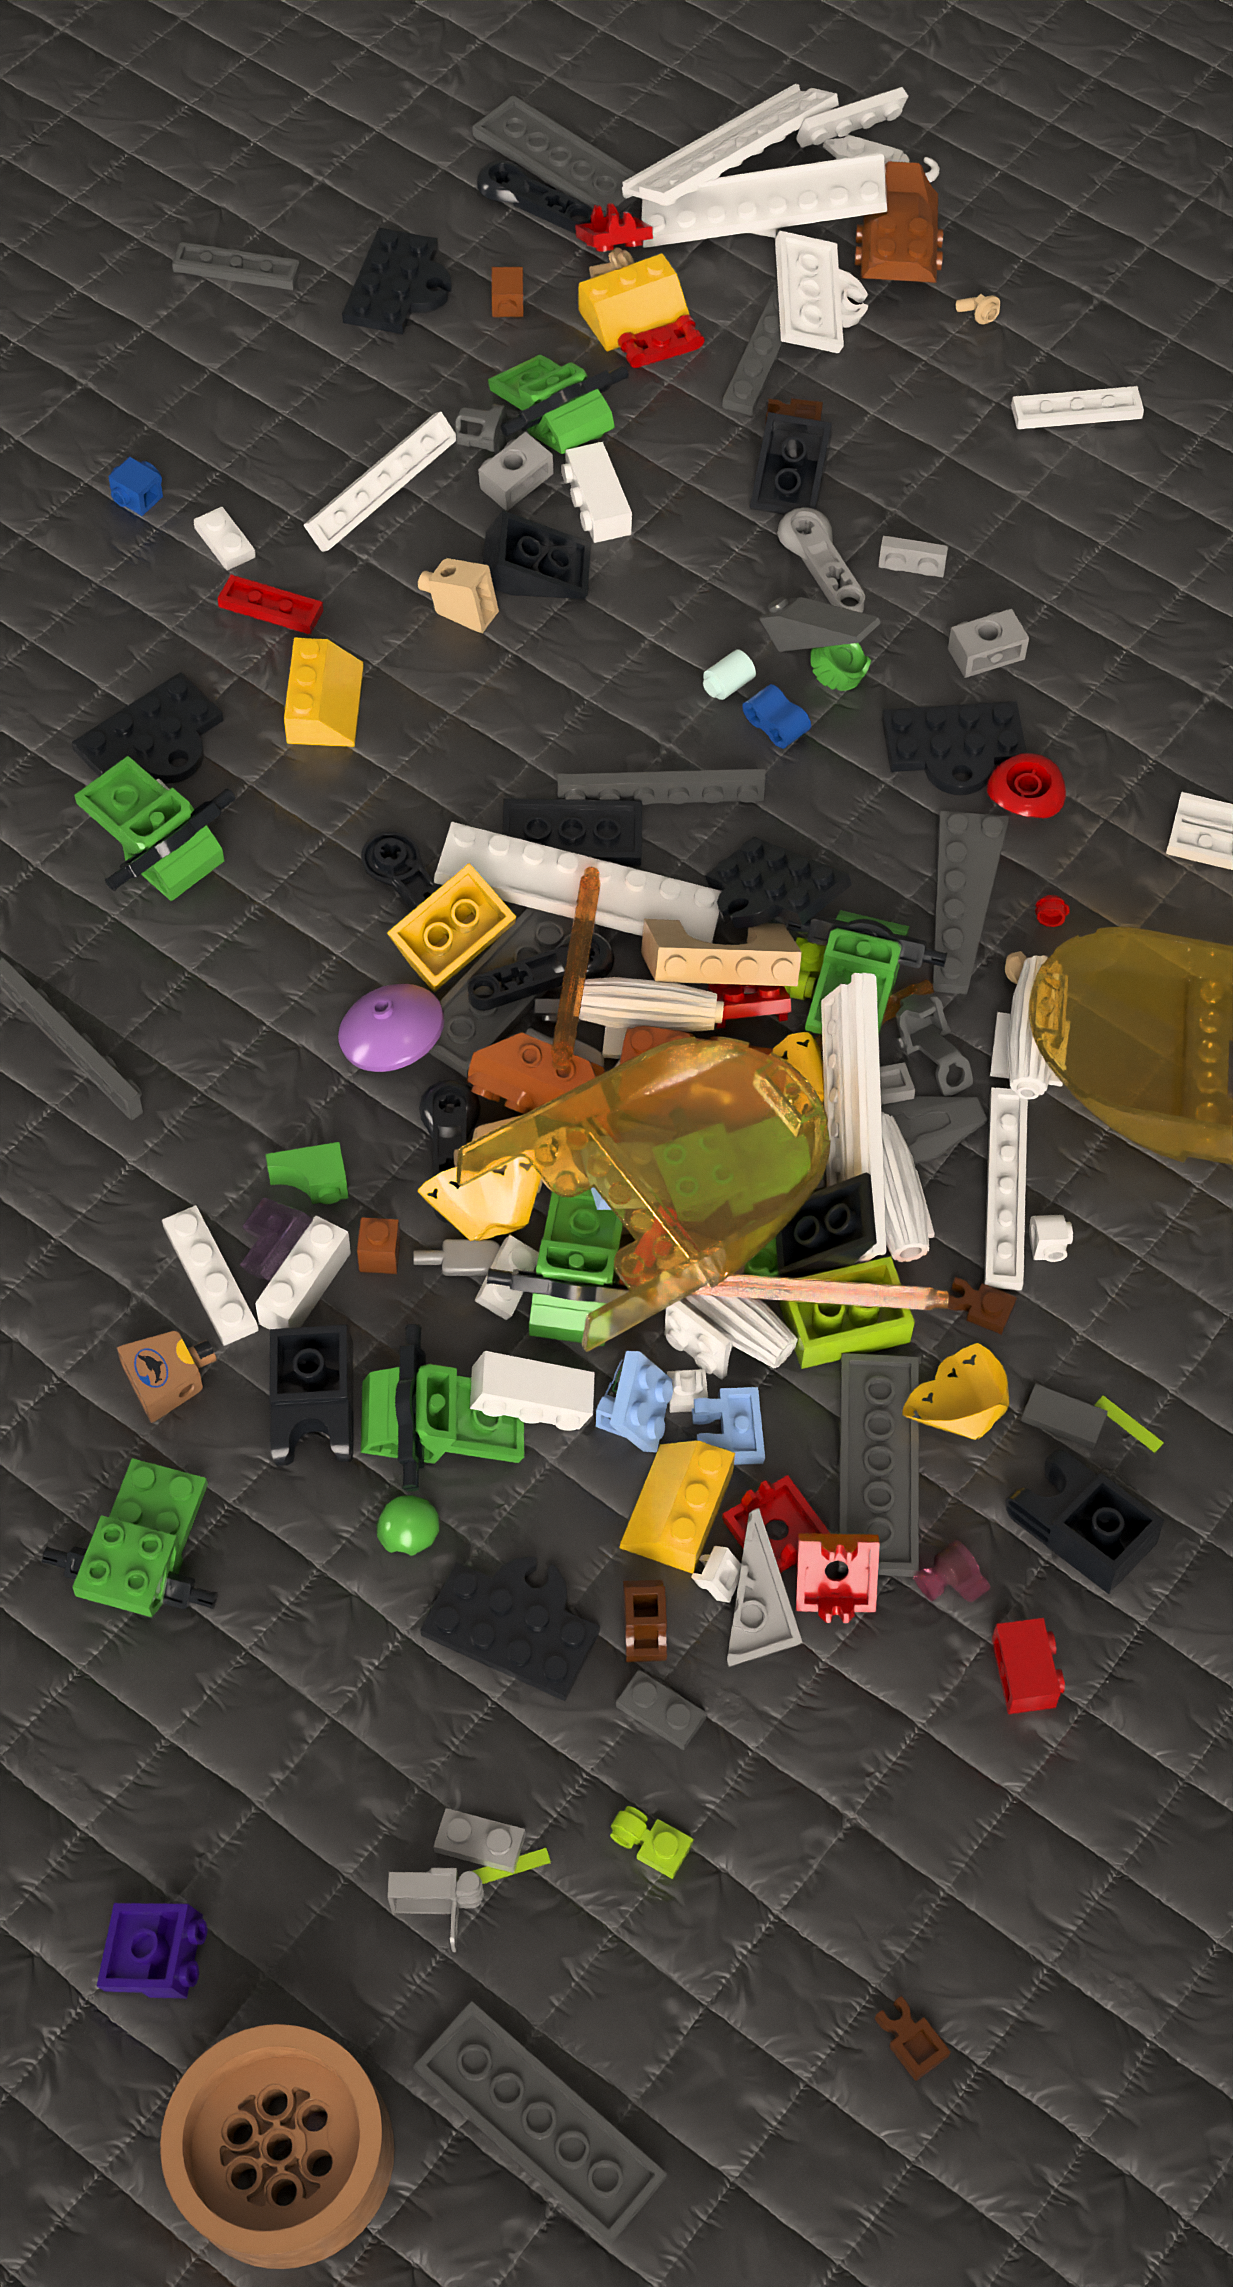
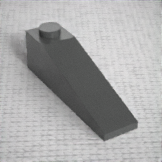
(813, 624)

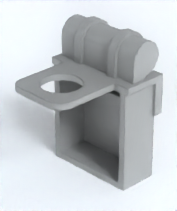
(435, 1893)

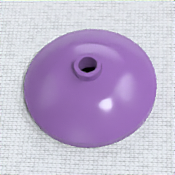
(391, 1027)

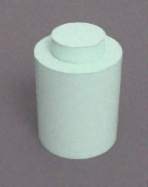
(728, 674)

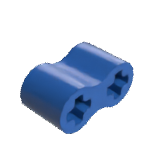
(776, 716)

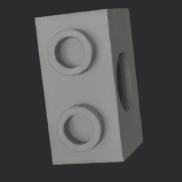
(531, 464)
(988, 643)

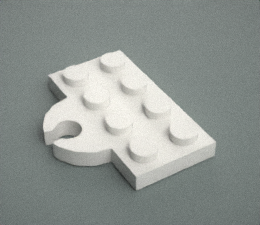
(815, 293)

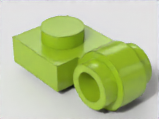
(810, 968)
(661, 1847)

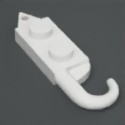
(856, 146)

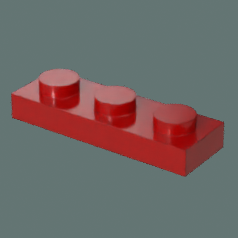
(270, 604)

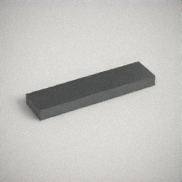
(236, 265)

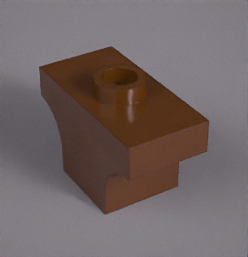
(645, 1620)

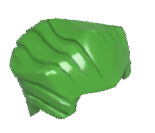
(840, 665)

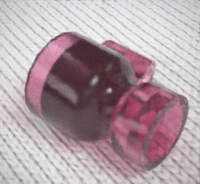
(955, 1568)

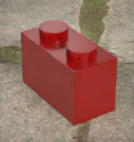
(1027, 1665)

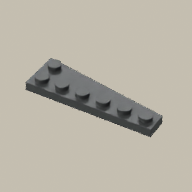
(964, 882)

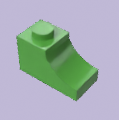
(311, 1169)

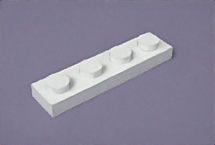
(851, 117)
(1077, 407)
(210, 1275)

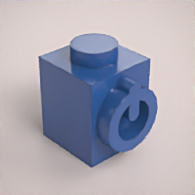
(136, 485)

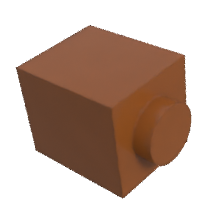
(507, 291)
(378, 1245)

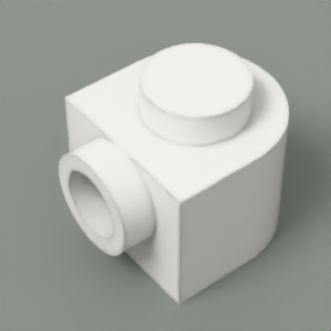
(1050, 1237)

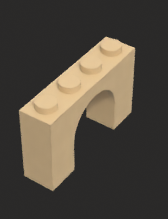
(766, 958)

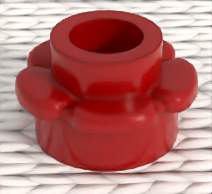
(1051, 910)

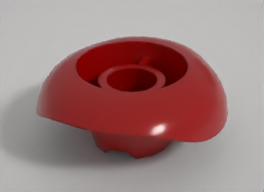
(1028, 786)

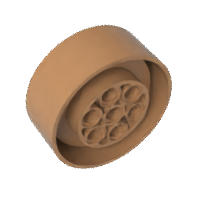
(234, 2088)

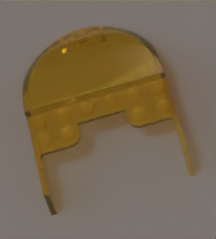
(1142, 1036)
(691, 1151)

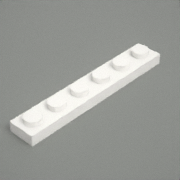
(380, 482)
(1006, 1190)

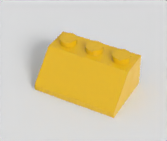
(631, 300)
(322, 694)
(451, 927)
(679, 1503)

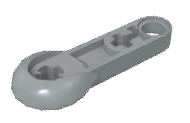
(820, 555)

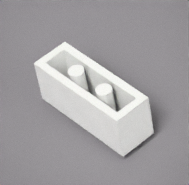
(597, 492)
(303, 1276)
(532, 1390)

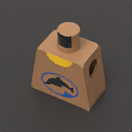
(164, 1371)

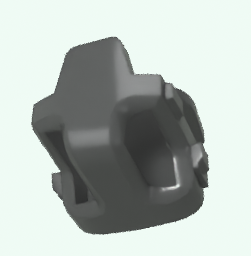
(491, 435)
(927, 1035)

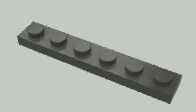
(756, 361)
(665, 786)
(77, 1047)

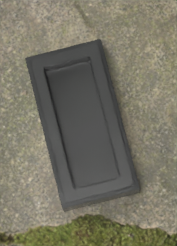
(1064, 1416)

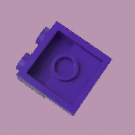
(152, 1949)

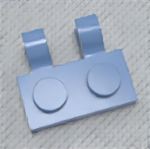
(739, 1423)

